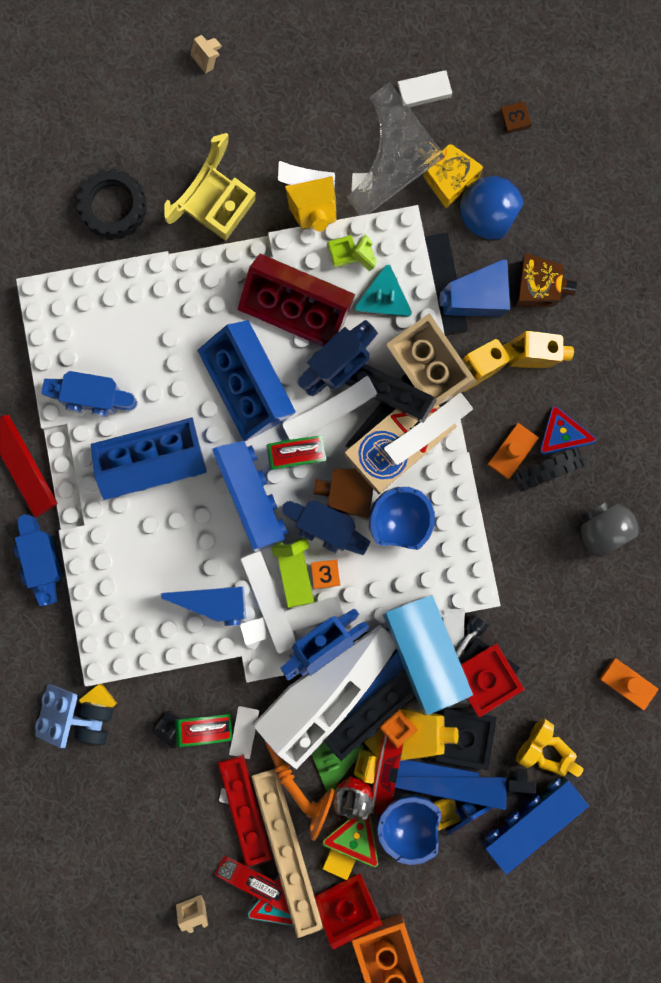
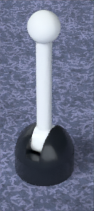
(474, 627)

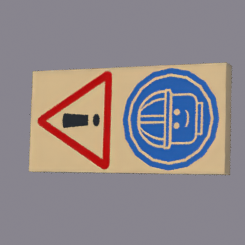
(374, 462)

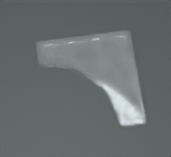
(402, 153)

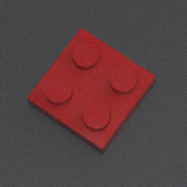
(490, 679)
(347, 911)

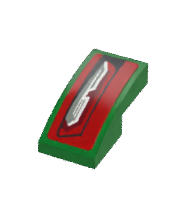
(296, 452)
(203, 730)

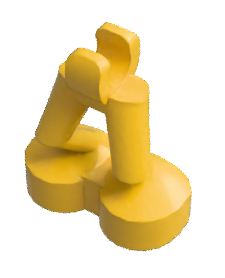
(541, 737)

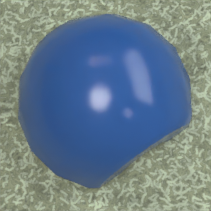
(490, 206)
(402, 518)
(410, 829)

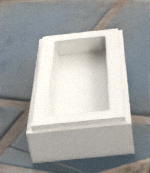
(425, 89)

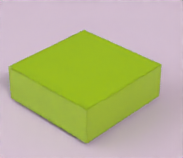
(341, 250)

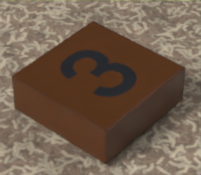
(515, 117)

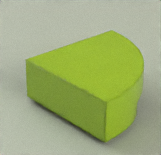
(364, 254)
(290, 549)

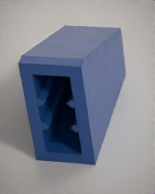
(478, 293)

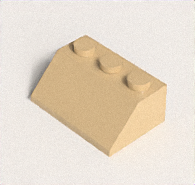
(431, 361)

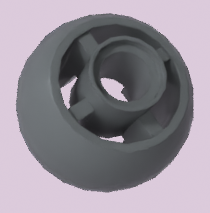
(608, 528)

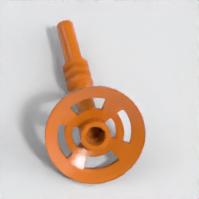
(314, 810)

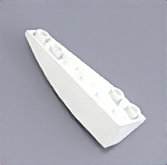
(319, 702)

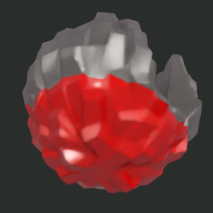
(353, 799)

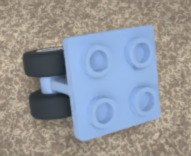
(57, 717)

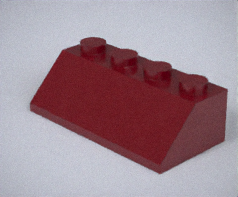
(294, 300)

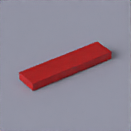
(24, 469)
(245, 810)

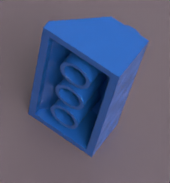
(246, 379)
(147, 458)
(249, 495)

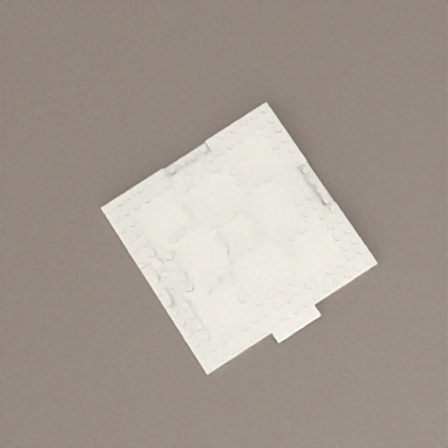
(143, 330)

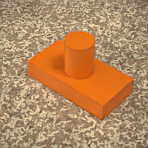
(513, 451)
(628, 683)

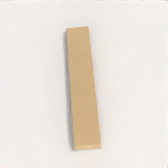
(287, 853)

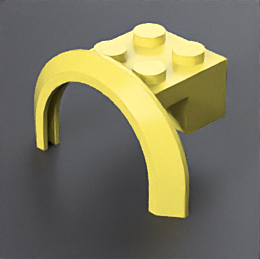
(213, 197)

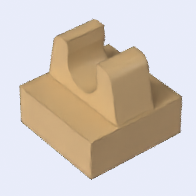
(205, 52)
(191, 914)

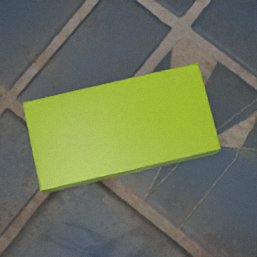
(295, 580)

